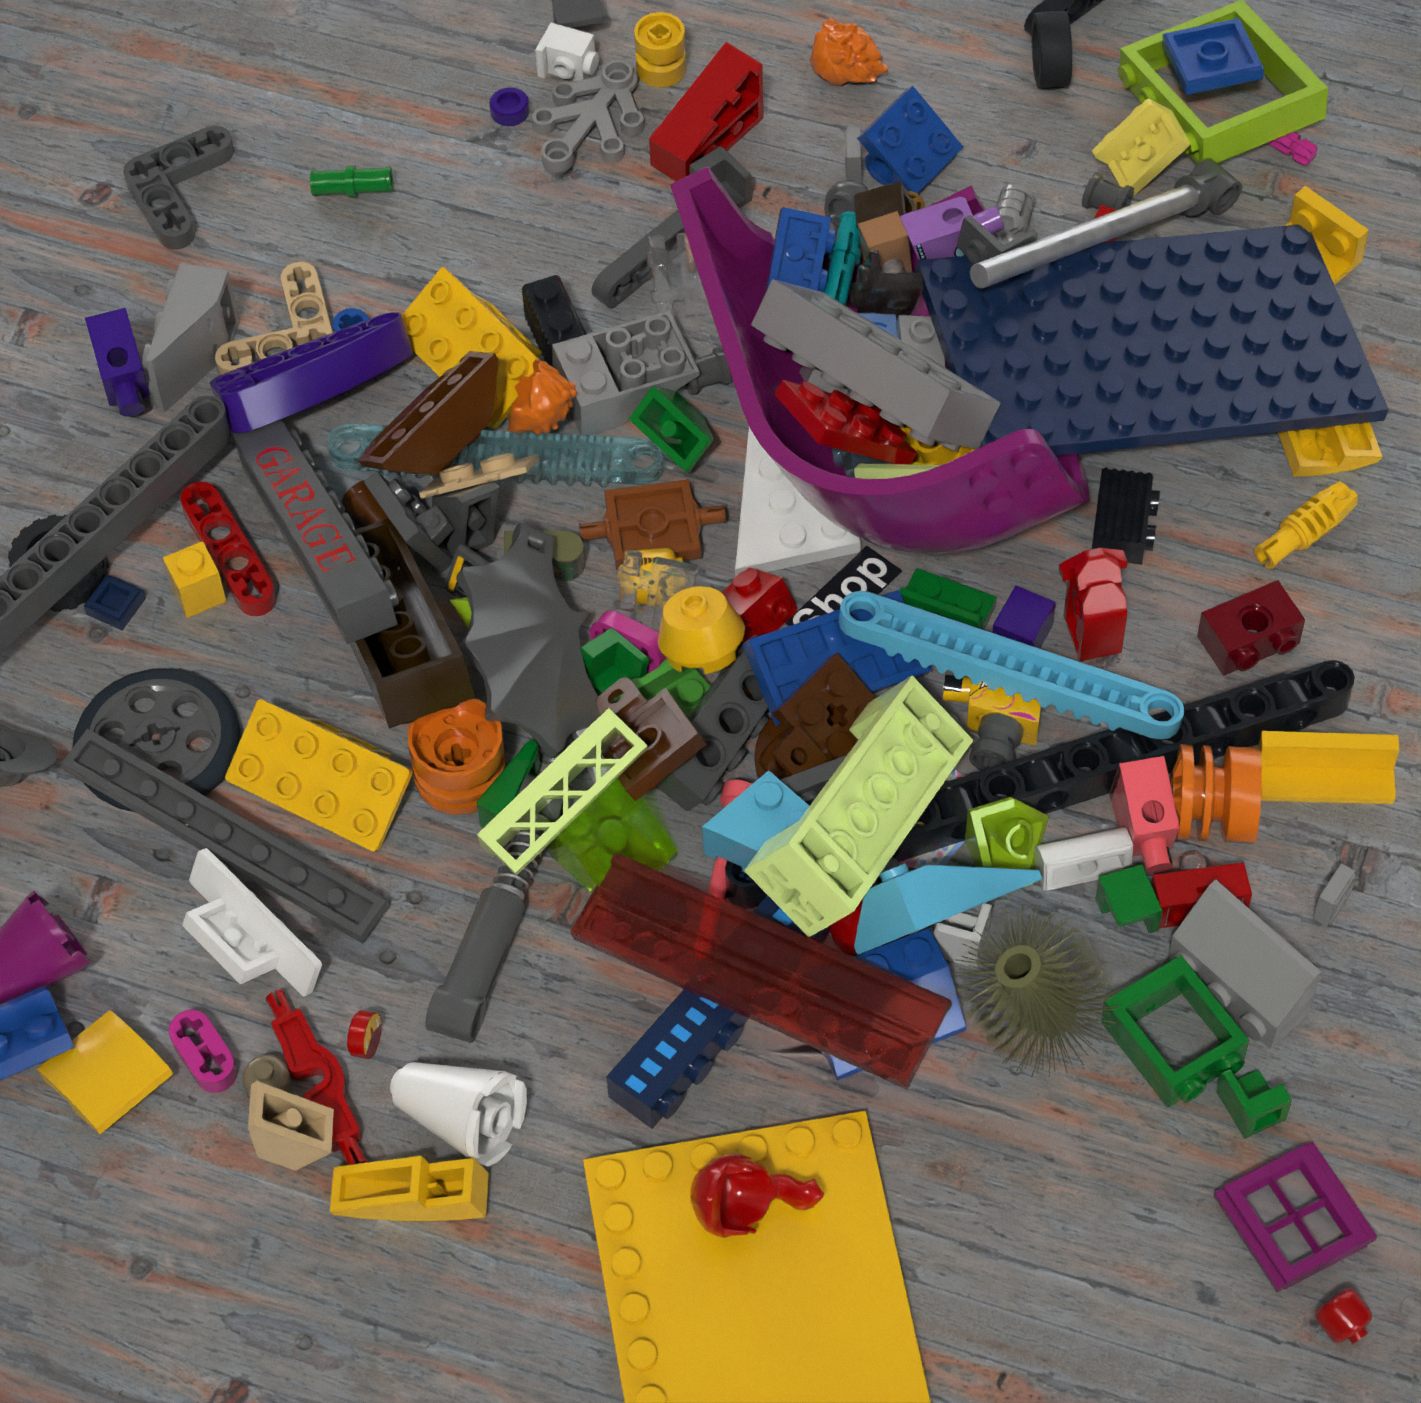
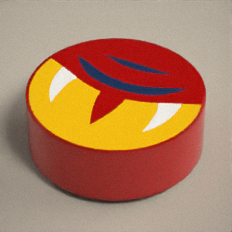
(364, 1034)

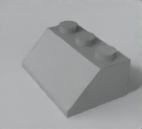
(1246, 965)

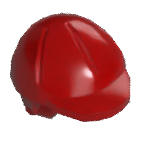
(737, 1193)

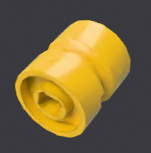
(660, 49)

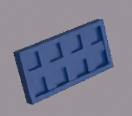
(793, 653)

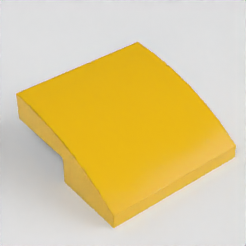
(1330, 449)
(105, 1072)

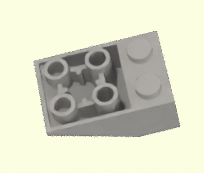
(188, 332)
(620, 366)

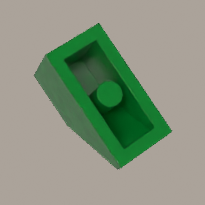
(673, 426)

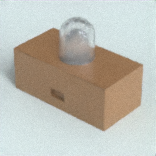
(890, 239)

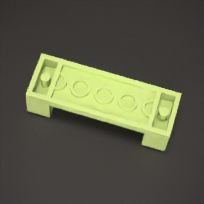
(864, 810)

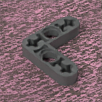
(160, 184)

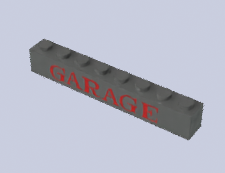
(318, 531)

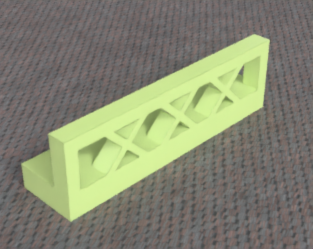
(548, 785)

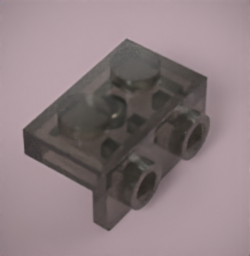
(884, 291)

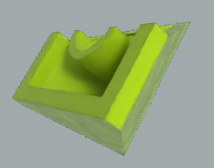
(1004, 834)

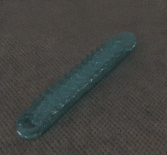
(561, 456)

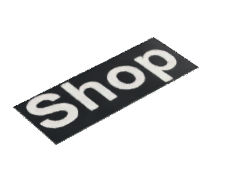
(865, 572)

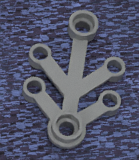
(615, 81)

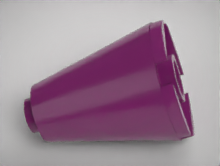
(36, 949)

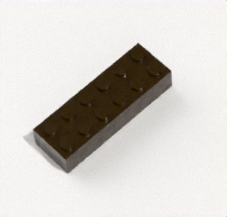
(418, 662)

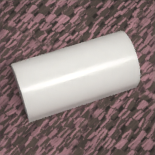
(1083, 858)

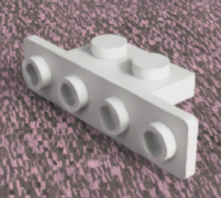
(243, 930)

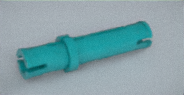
(843, 258)

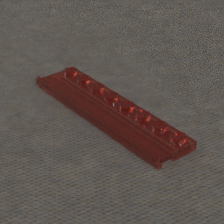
(762, 970)

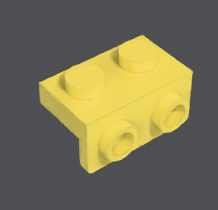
(1142, 145)

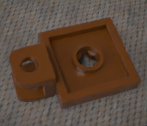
(803, 714)
(652, 720)

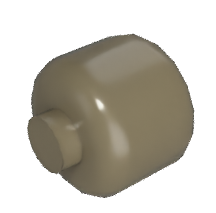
(269, 1071)

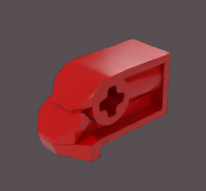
(1095, 602)

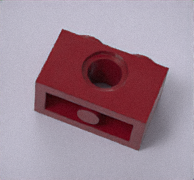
(1265, 610)

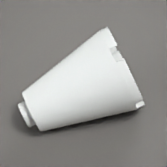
(463, 1106)

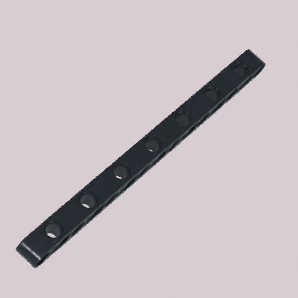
(1052, 776)

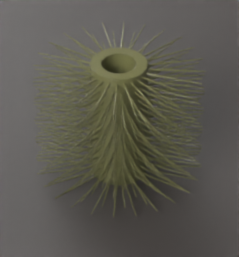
(1036, 991)

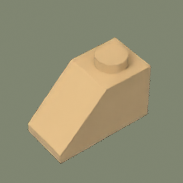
(288, 1127)

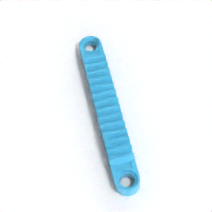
(1010, 666)

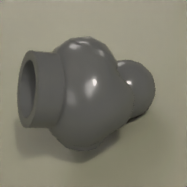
(841, 199)

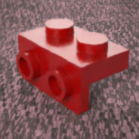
(760, 601)

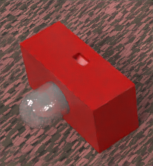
(1182, 889)

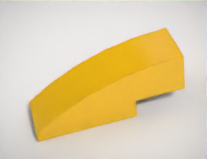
(410, 1190)

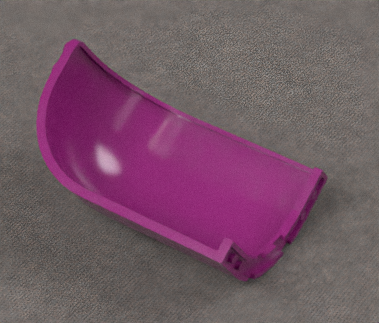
(929, 512)

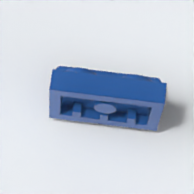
(800, 249)
(30, 1031)

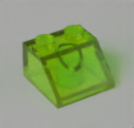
(610, 827)

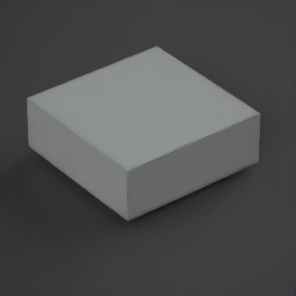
(853, 154)
(1334, 895)

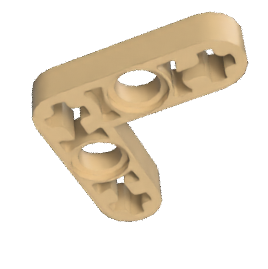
(302, 329)

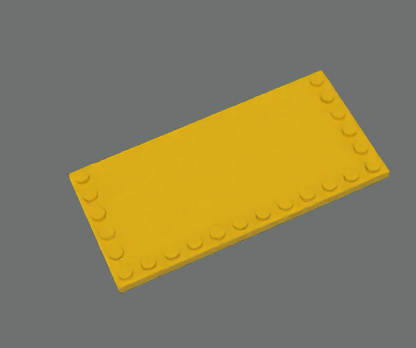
(762, 1317)

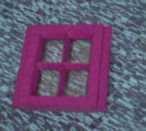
(1295, 1216)

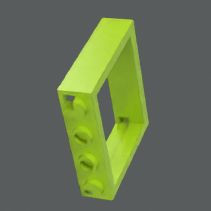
(1301, 106)

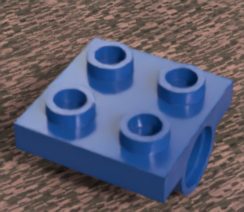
(908, 143)

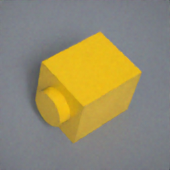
(194, 579)

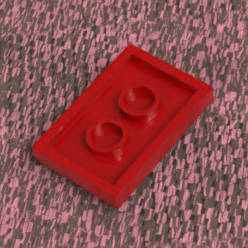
(845, 423)

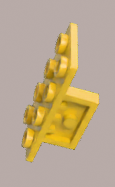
(452, 321)
(319, 774)

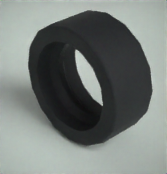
(1051, 49)

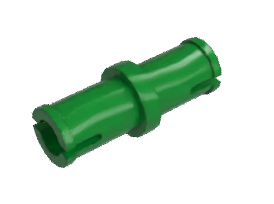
(351, 181)

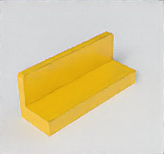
(1328, 767)

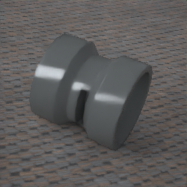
(998, 738)

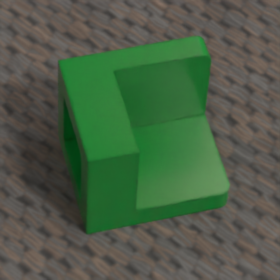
(612, 658)
(1129, 898)
(1253, 1102)

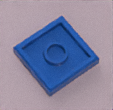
(1212, 56)

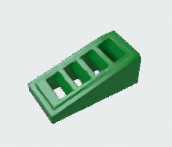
(508, 782)

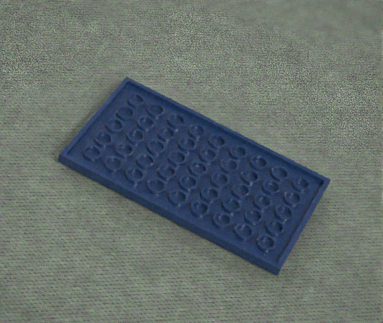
(1158, 341)

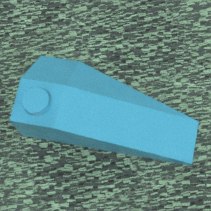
(927, 896)

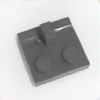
(417, 525)

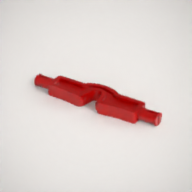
(309, 1059)

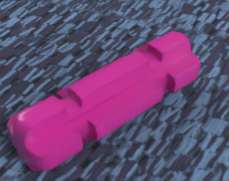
(1302, 151)

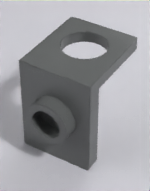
(981, 245)

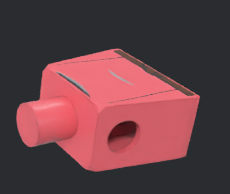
(1147, 809)

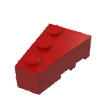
(711, 113)

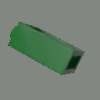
(1150, 994)

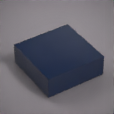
(114, 602)

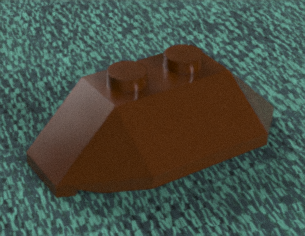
(438, 420)

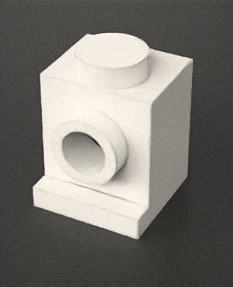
(566, 53)

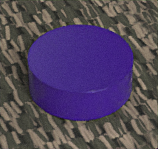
(509, 106)

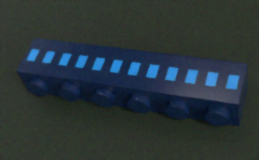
(681, 1046)

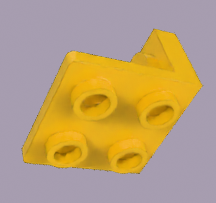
(1335, 233)

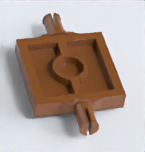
(653, 518)

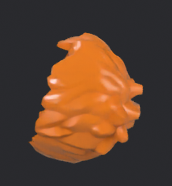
(845, 54)
(541, 400)

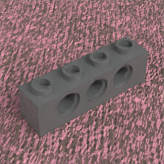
(724, 699)

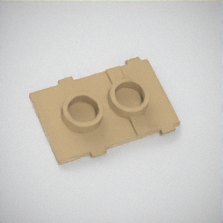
(491, 469)

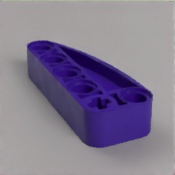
(311, 372)

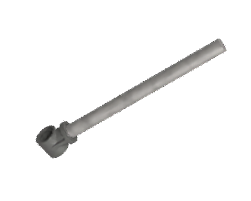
(1204, 188)

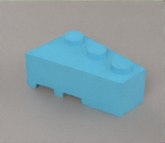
(751, 820)

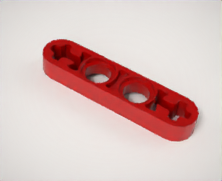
(227, 548)

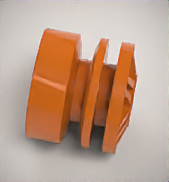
(455, 756)
(1218, 793)

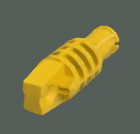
(1307, 524)

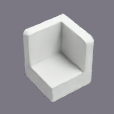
(959, 930)

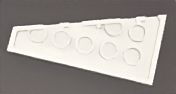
(779, 524)

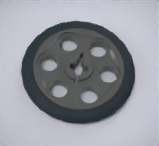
(169, 689)

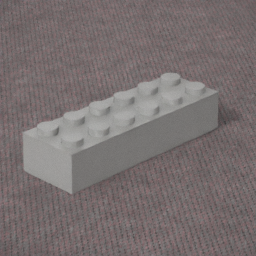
(875, 366)

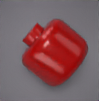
(1344, 1317)

